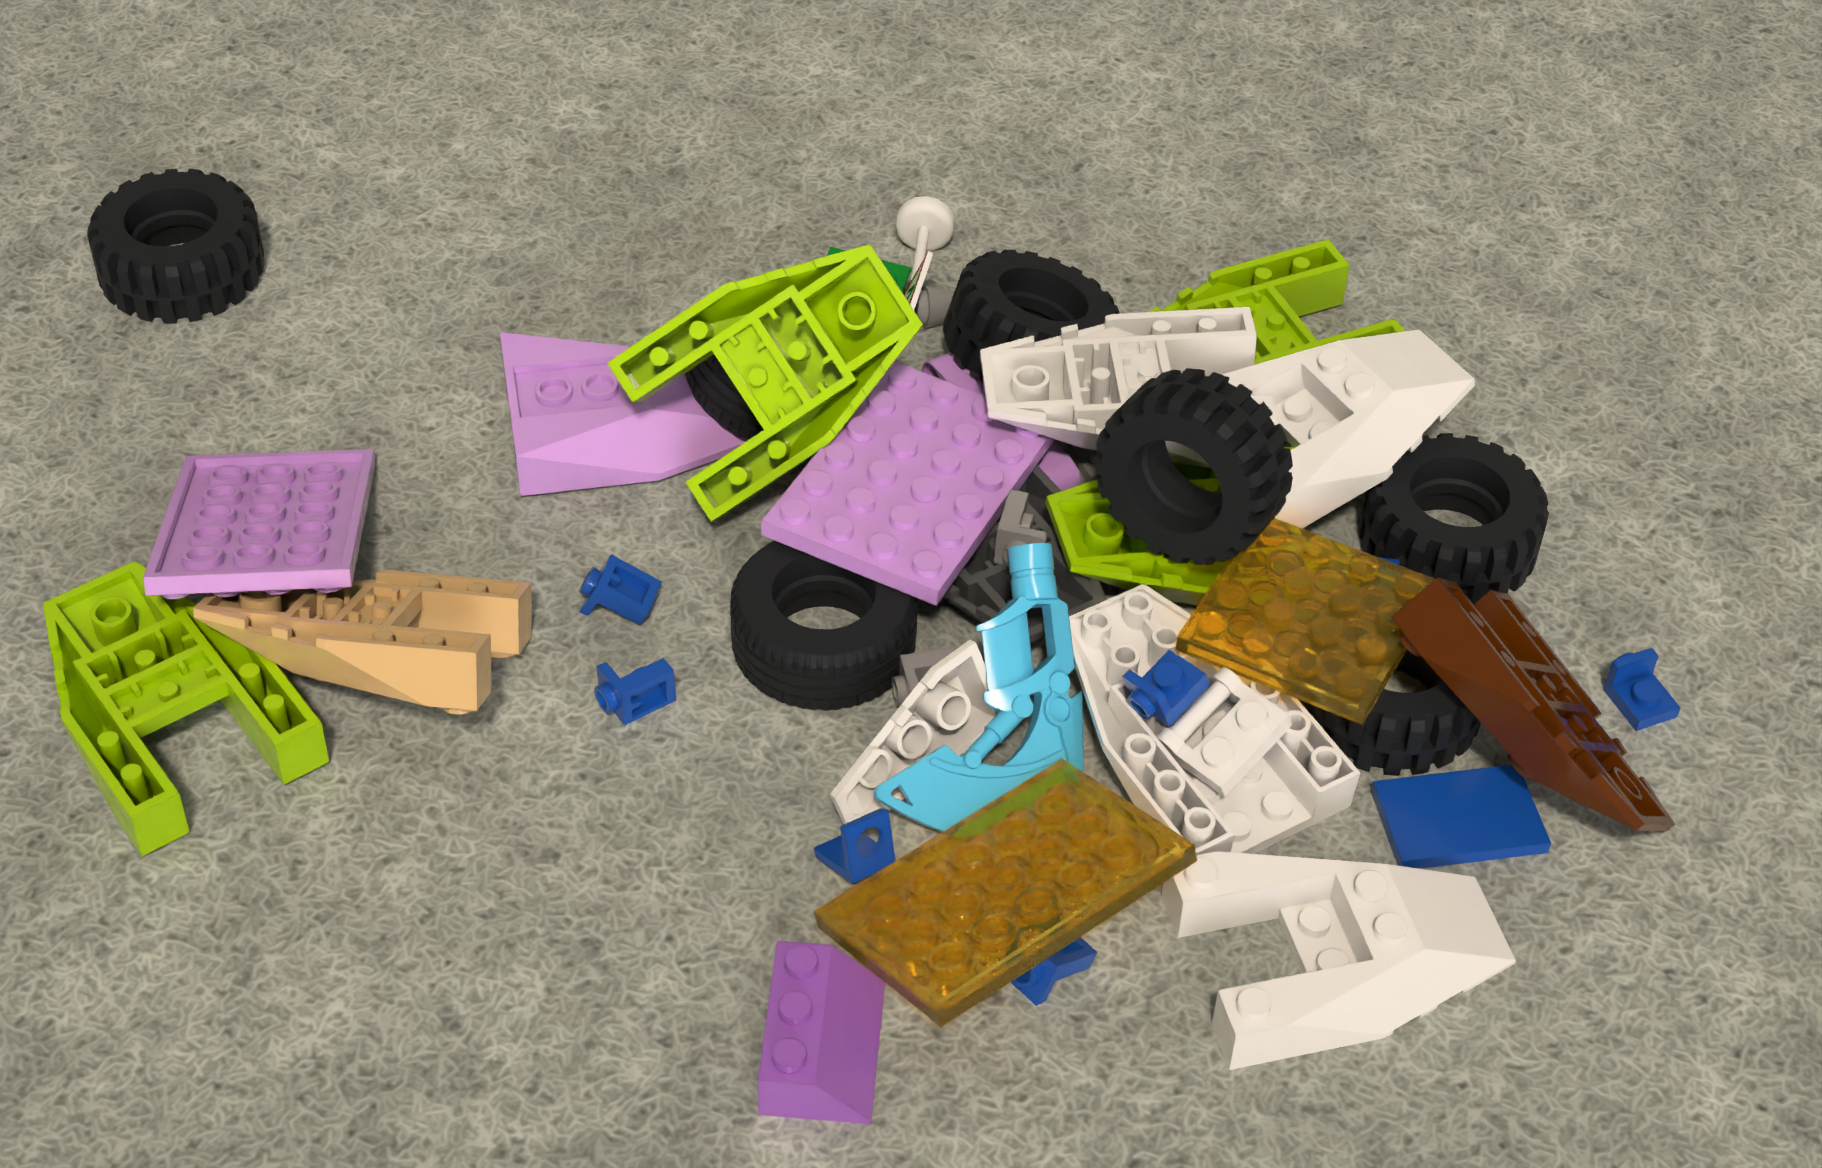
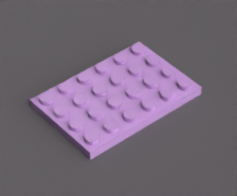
(907, 484)
(262, 524)

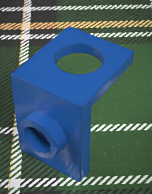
(856, 854)

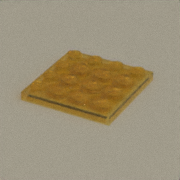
(1305, 619)

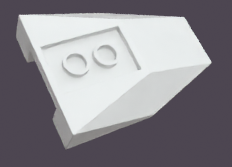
(1284, 793)

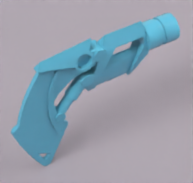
(951, 787)

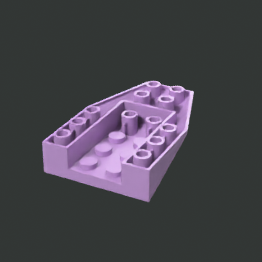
(585, 432)

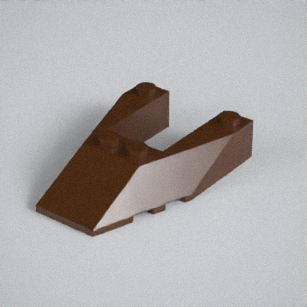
(1526, 700)

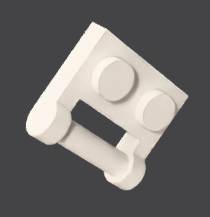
(1235, 741)

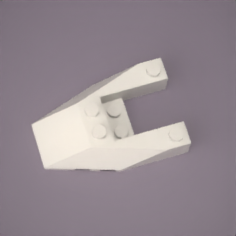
(1083, 376)
(1354, 412)
(1366, 937)

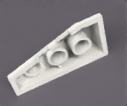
(939, 711)

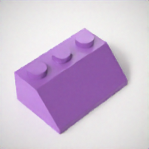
(820, 1036)

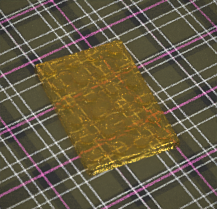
(1003, 890)

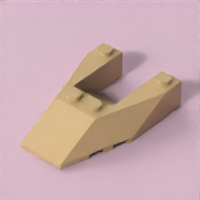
(388, 635)

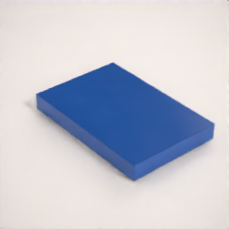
(1459, 817)

